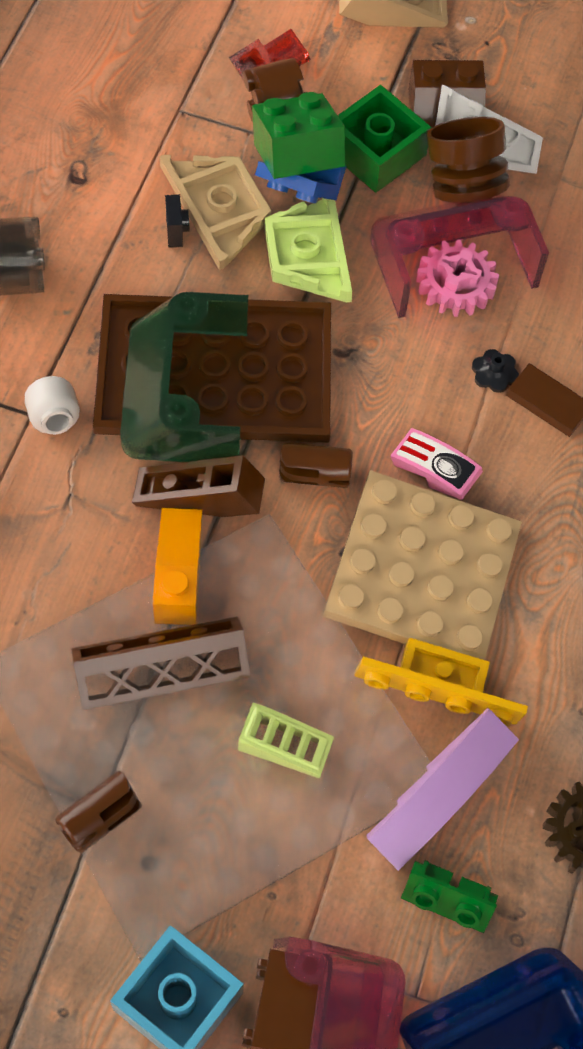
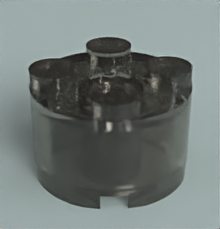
(20, 256)

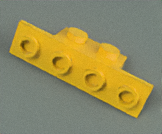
(441, 676)

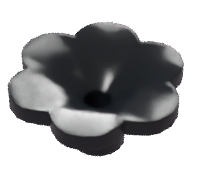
(495, 370)

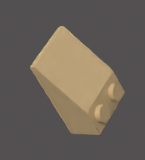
(396, 12)

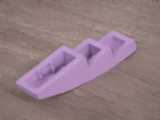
(442, 789)

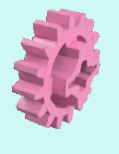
(457, 278)

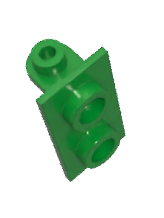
(468, 905)

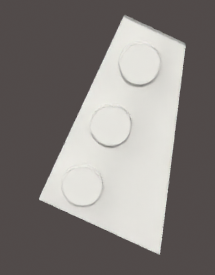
(522, 145)

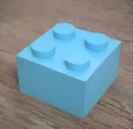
(177, 994)

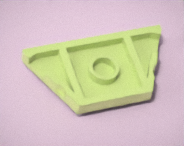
(309, 250)

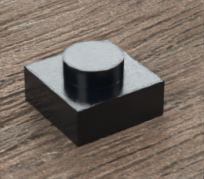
(176, 219)

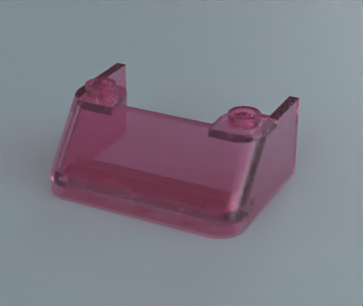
(429, 226)

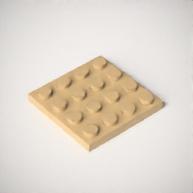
(423, 567)

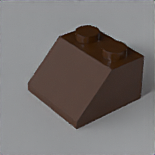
(426, 81)

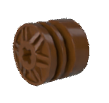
(468, 159)

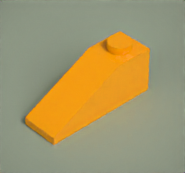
(177, 567)

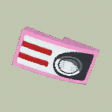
(439, 463)

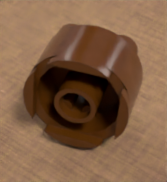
(273, 80)

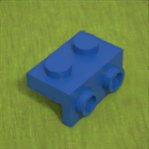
(308, 186)

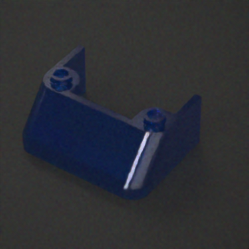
(518, 1006)

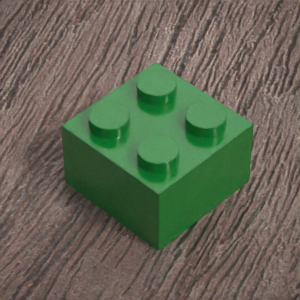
(298, 135)
(382, 138)

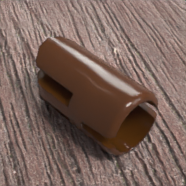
(315, 465)
(98, 812)

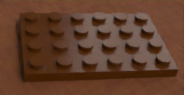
(264, 382)

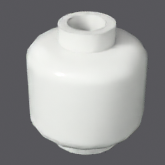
(52, 405)

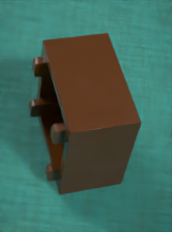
(284, 1008)

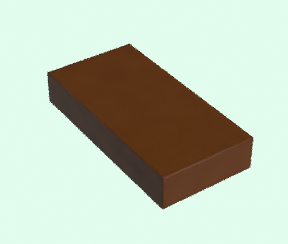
(547, 399)

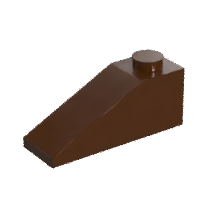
(215, 486)

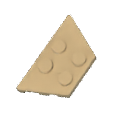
(220, 202)

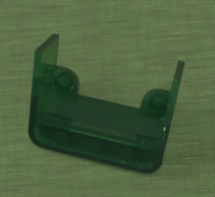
(167, 424)

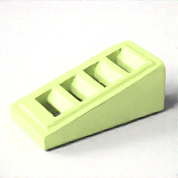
(277, 721)

